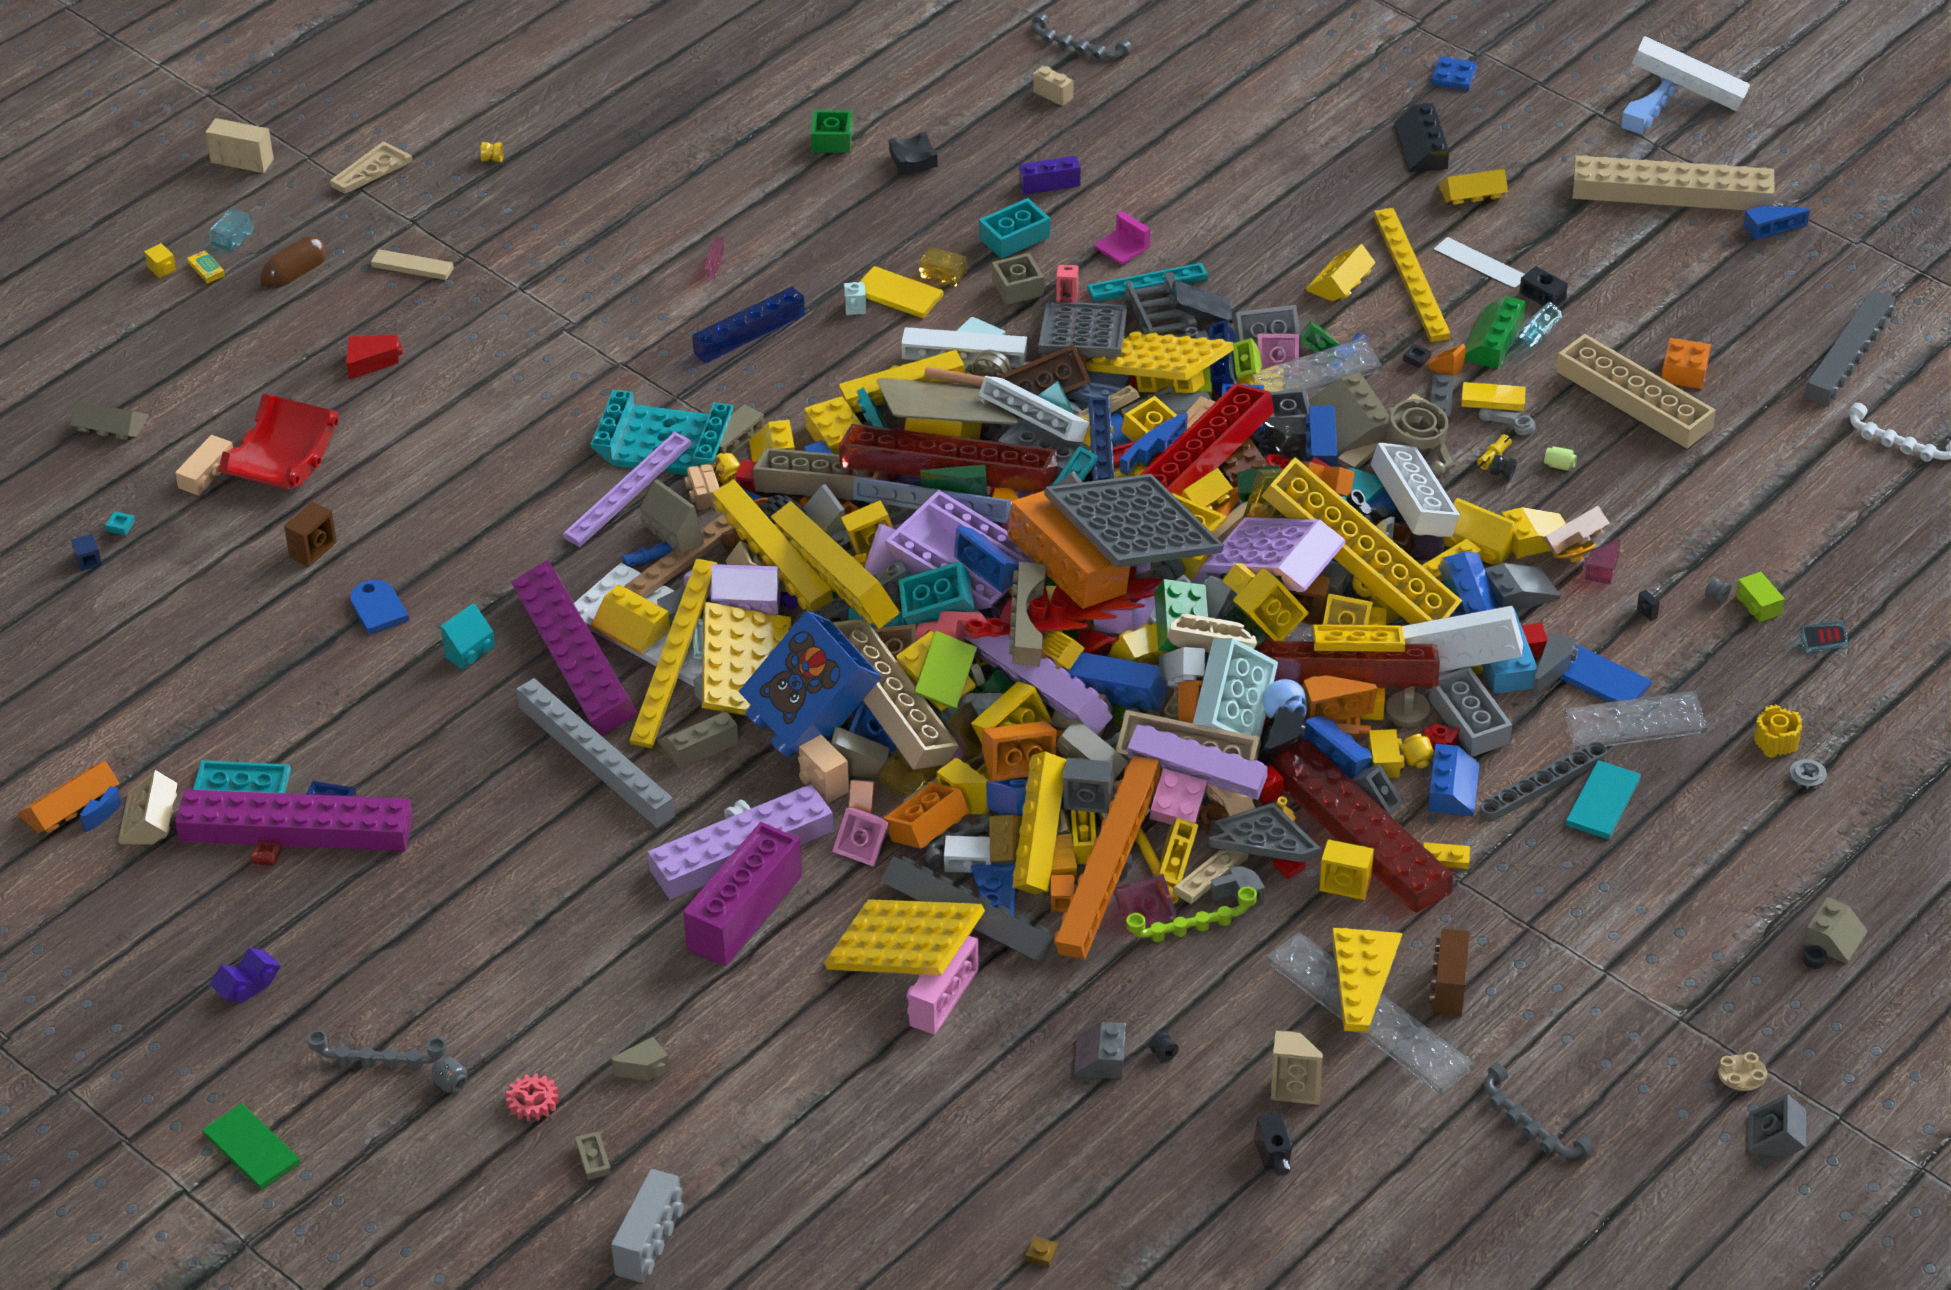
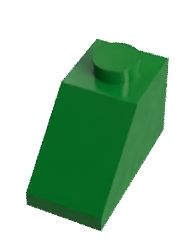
(1317, 338)

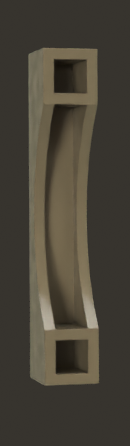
(1027, 641)

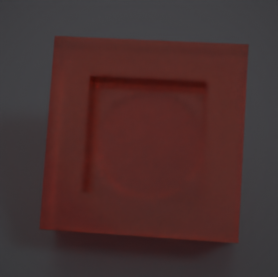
(266, 853)

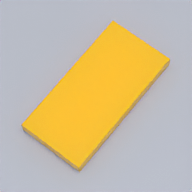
(900, 292)
(1358, 638)

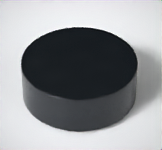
(1814, 957)

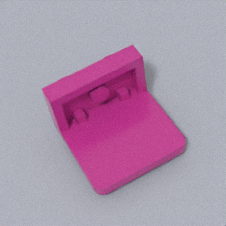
(1126, 241)

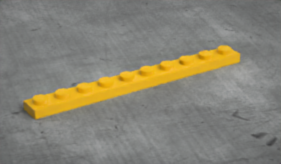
(1412, 275)
(673, 655)

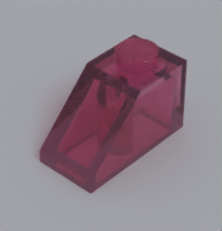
(1602, 562)

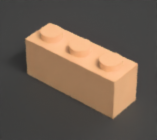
(202, 465)

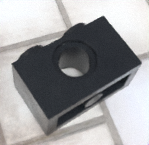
(1543, 287)

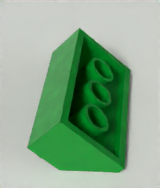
(1495, 332)

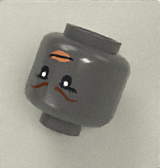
(449, 1075)

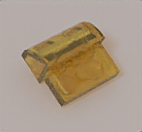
(901, 778)

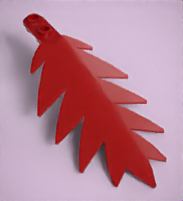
(1061, 610)

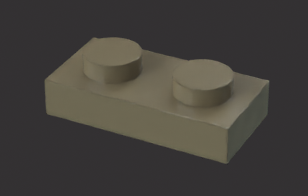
(593, 1155)

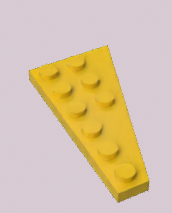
(1362, 969)

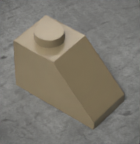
(641, 1061)

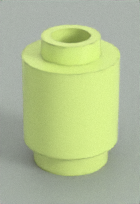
(1560, 458)

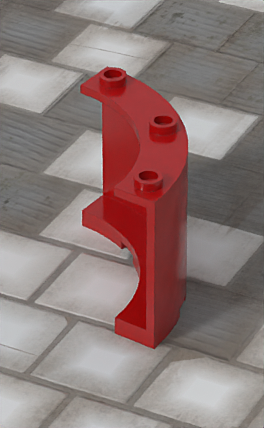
(283, 444)

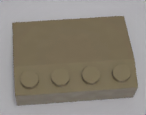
(1358, 412)

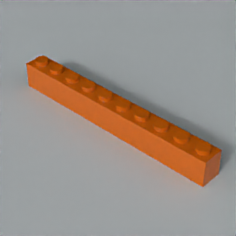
(1108, 857)

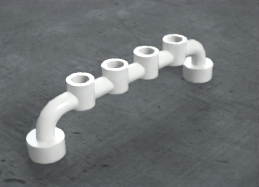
(1888, 437)

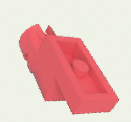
(948, 623)

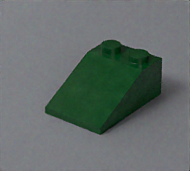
(957, 479)

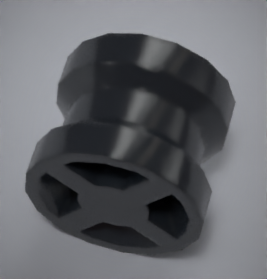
(1163, 1046)

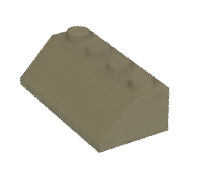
(671, 518)

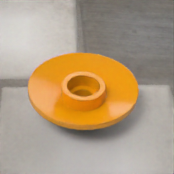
(1576, 551)

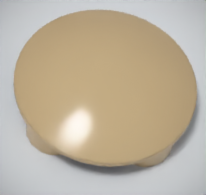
(1742, 1071)

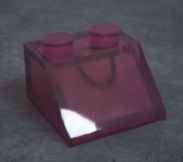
(1147, 897)

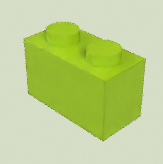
(1760, 596)

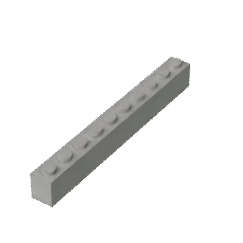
(595, 753)

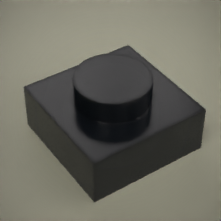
(1417, 355)
(1648, 605)

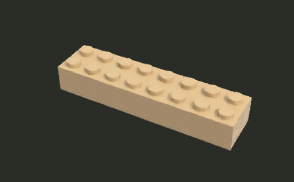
(1636, 391)
(899, 711)

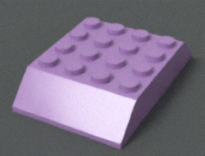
(929, 542)

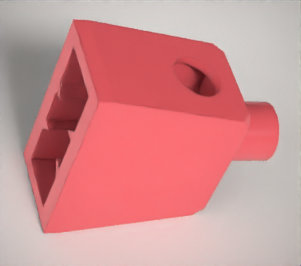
(1067, 282)

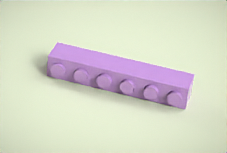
(1199, 761)

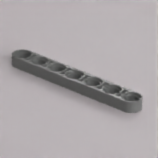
(1537, 788)

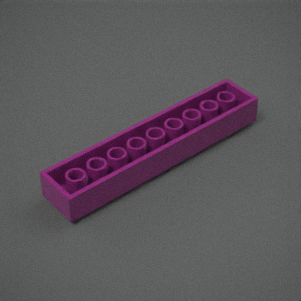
(574, 648)
(294, 819)

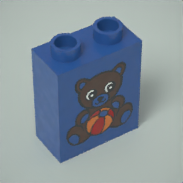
(808, 684)

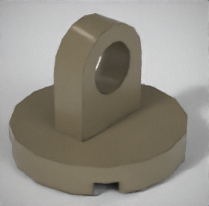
(1408, 708)

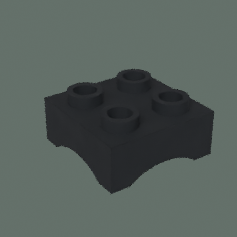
(913, 153)

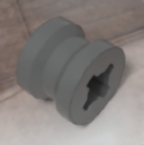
(1718, 590)

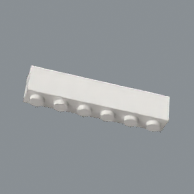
(1690, 73)
(926, 343)
(1034, 409)

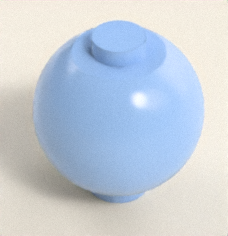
(1284, 694)

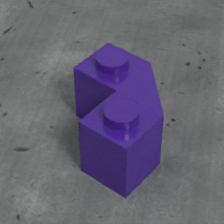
(250, 977)

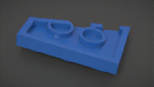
(996, 884)

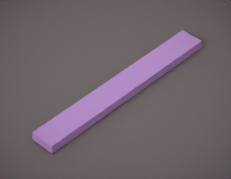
(627, 489)

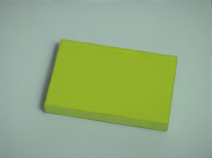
(945, 670)

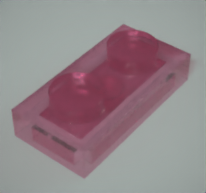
(716, 254)

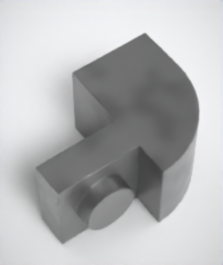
(1229, 885)

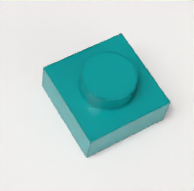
(120, 523)

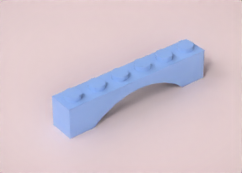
(1641, 113)

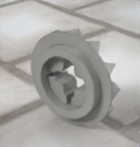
(1811, 768)

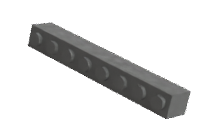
(1850, 348)
(994, 922)

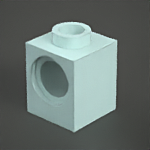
(855, 298)

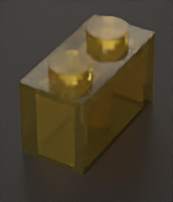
(943, 266)

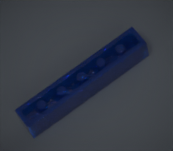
(748, 324)

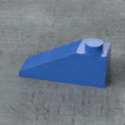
(1773, 220)

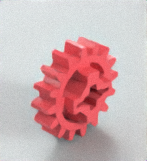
(532, 1097)

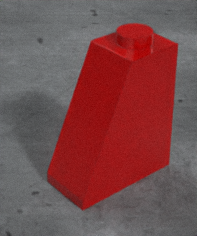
(372, 353)

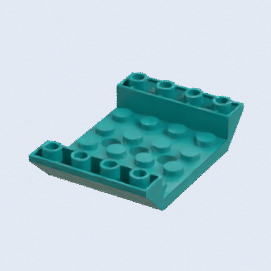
(633, 432)

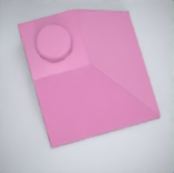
(1277, 348)
(860, 836)

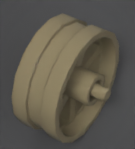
(994, 364)

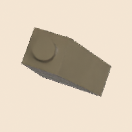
(862, 754)

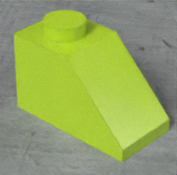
(1246, 358)

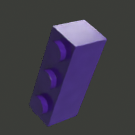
(1049, 175)

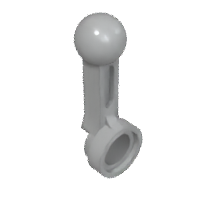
(1522, 424)

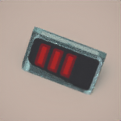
(1823, 636)

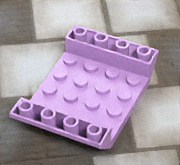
(1281, 546)

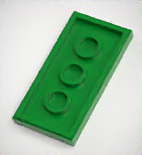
(251, 1146)

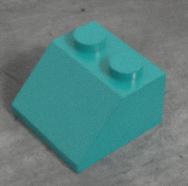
(467, 637)

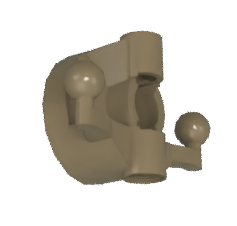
(1421, 426)

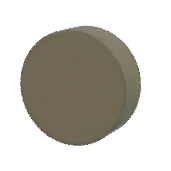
(977, 674)

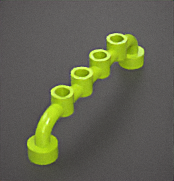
(1136, 922)

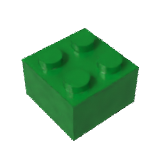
(831, 131)

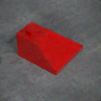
(1096, 642)

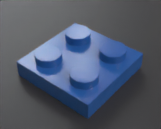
(1454, 73)

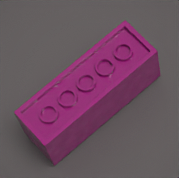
(742, 894)

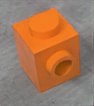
(1061, 890)

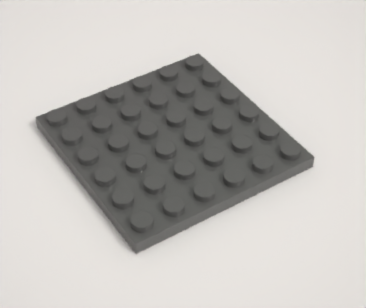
(1133, 520)

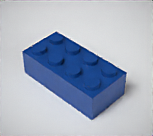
(1122, 681)

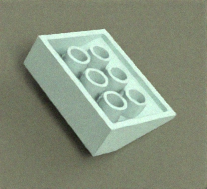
(1234, 688)

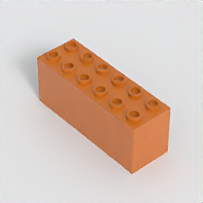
(1069, 556)

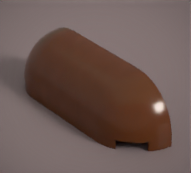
(294, 261)

